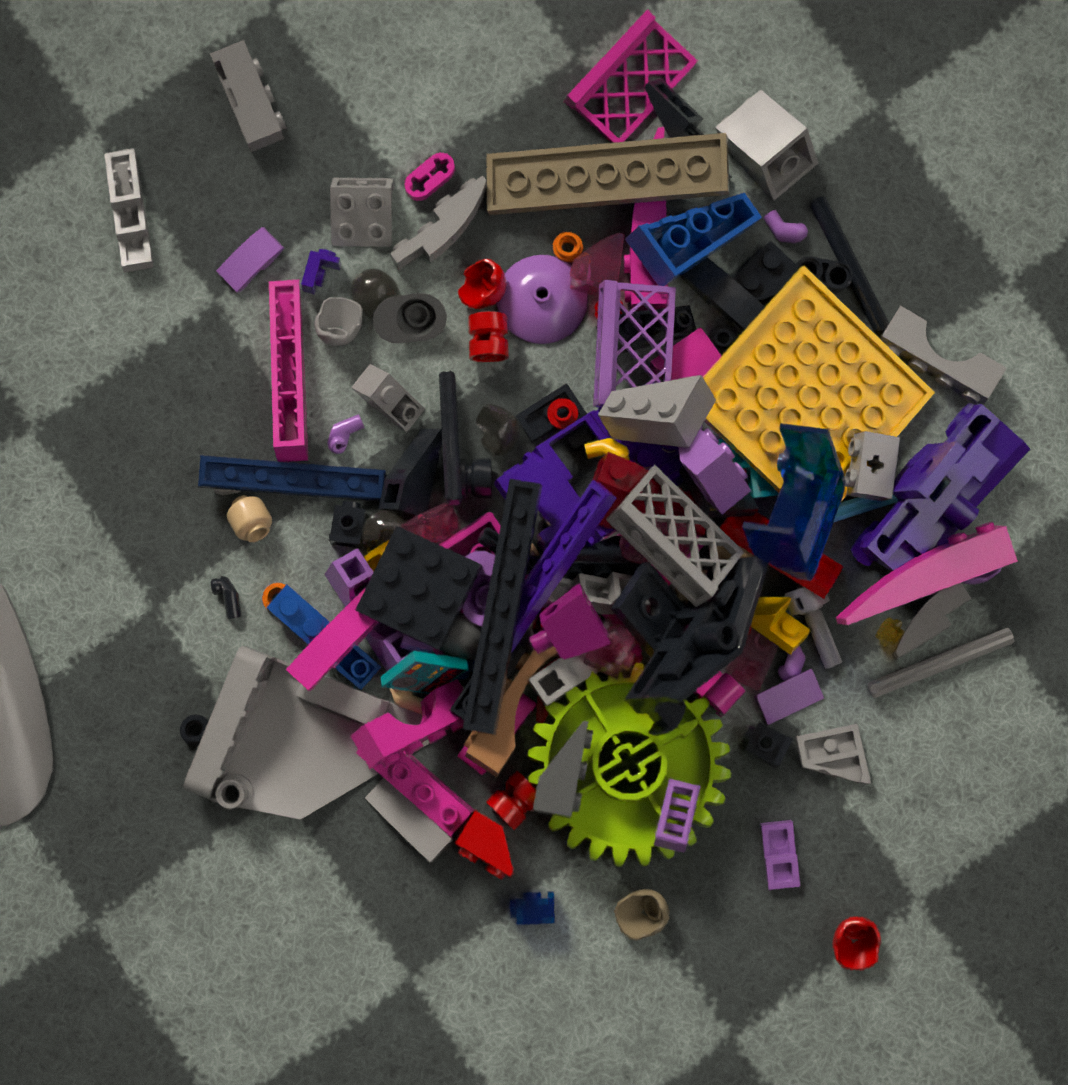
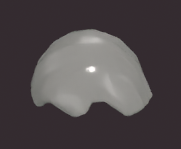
(337, 313)

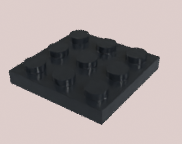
(418, 588)

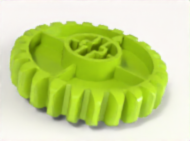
(624, 819)

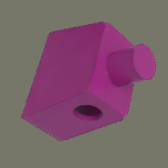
(571, 626)

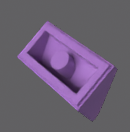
(789, 696)

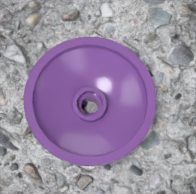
(537, 318)

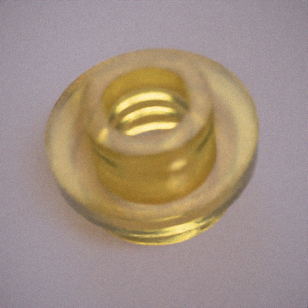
(889, 632)

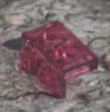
(618, 654)

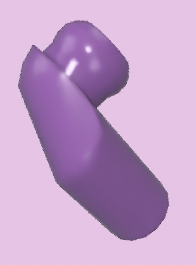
(785, 231)

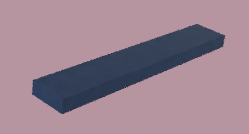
(290, 478)

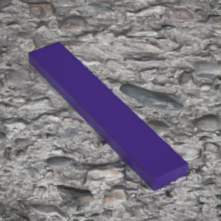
(561, 553)

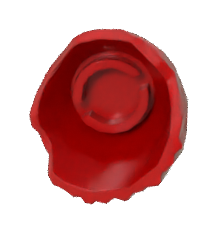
(483, 284)
(863, 952)

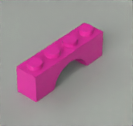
(387, 737)

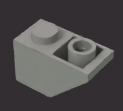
(388, 397)

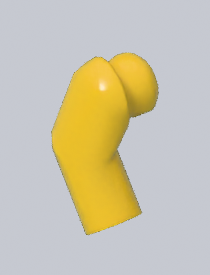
(606, 445)

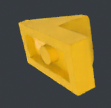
(777, 625)

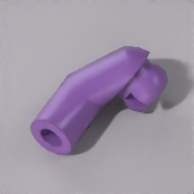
(341, 432)
(793, 665)

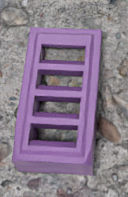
(669, 841)

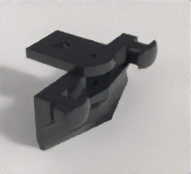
(684, 640)

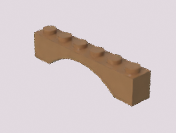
(492, 750)

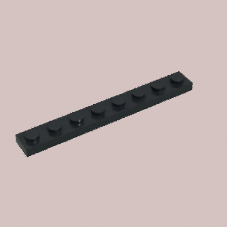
(502, 606)

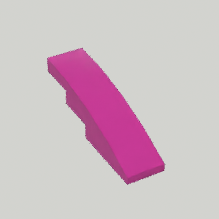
(331, 645)

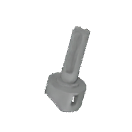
(809, 604)

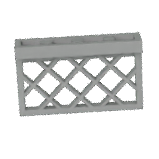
(664, 550)

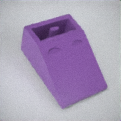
(714, 471)

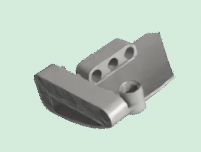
(284, 743)

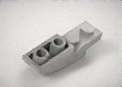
(452, 218)

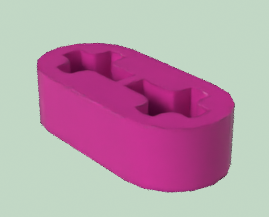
(424, 171)

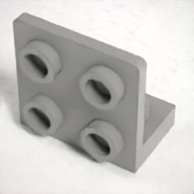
(361, 211)

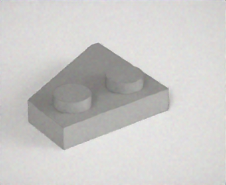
(835, 753)

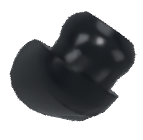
(230, 596)

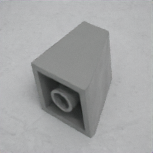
(769, 144)

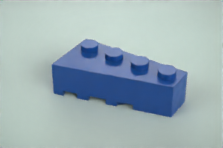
(685, 240)

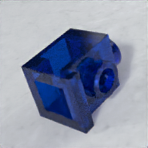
(533, 909)

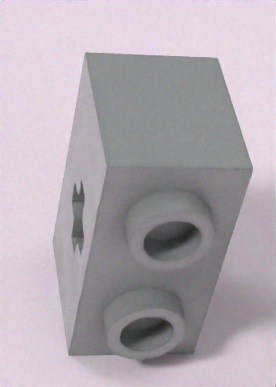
(882, 454)

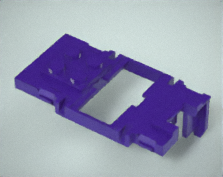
(558, 495)

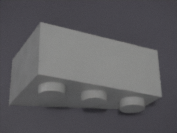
(248, 96)
(659, 412)

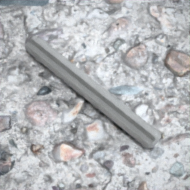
(941, 662)

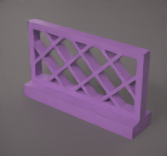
(608, 336)

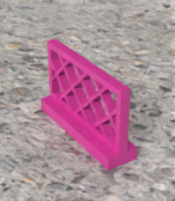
(612, 60)

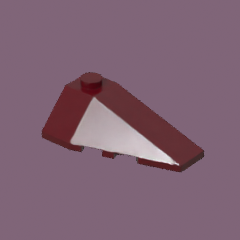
(621, 477)

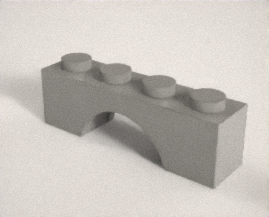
(973, 377)

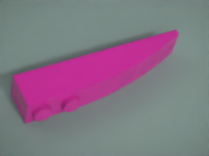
(644, 213)
(287, 372)
(935, 570)

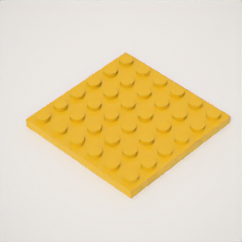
(809, 367)

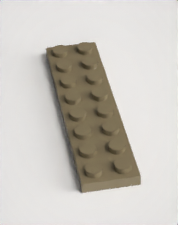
(608, 174)

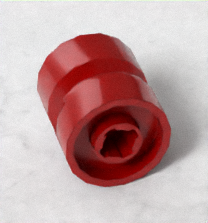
(492, 327)
(514, 800)

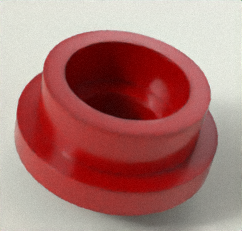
(558, 422)

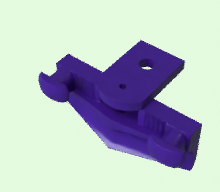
(942, 488)

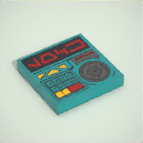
(423, 672)

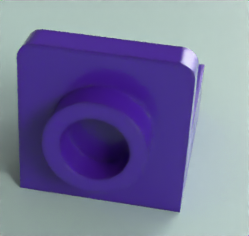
(314, 274)

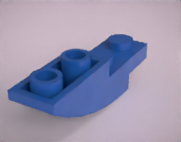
(308, 623)

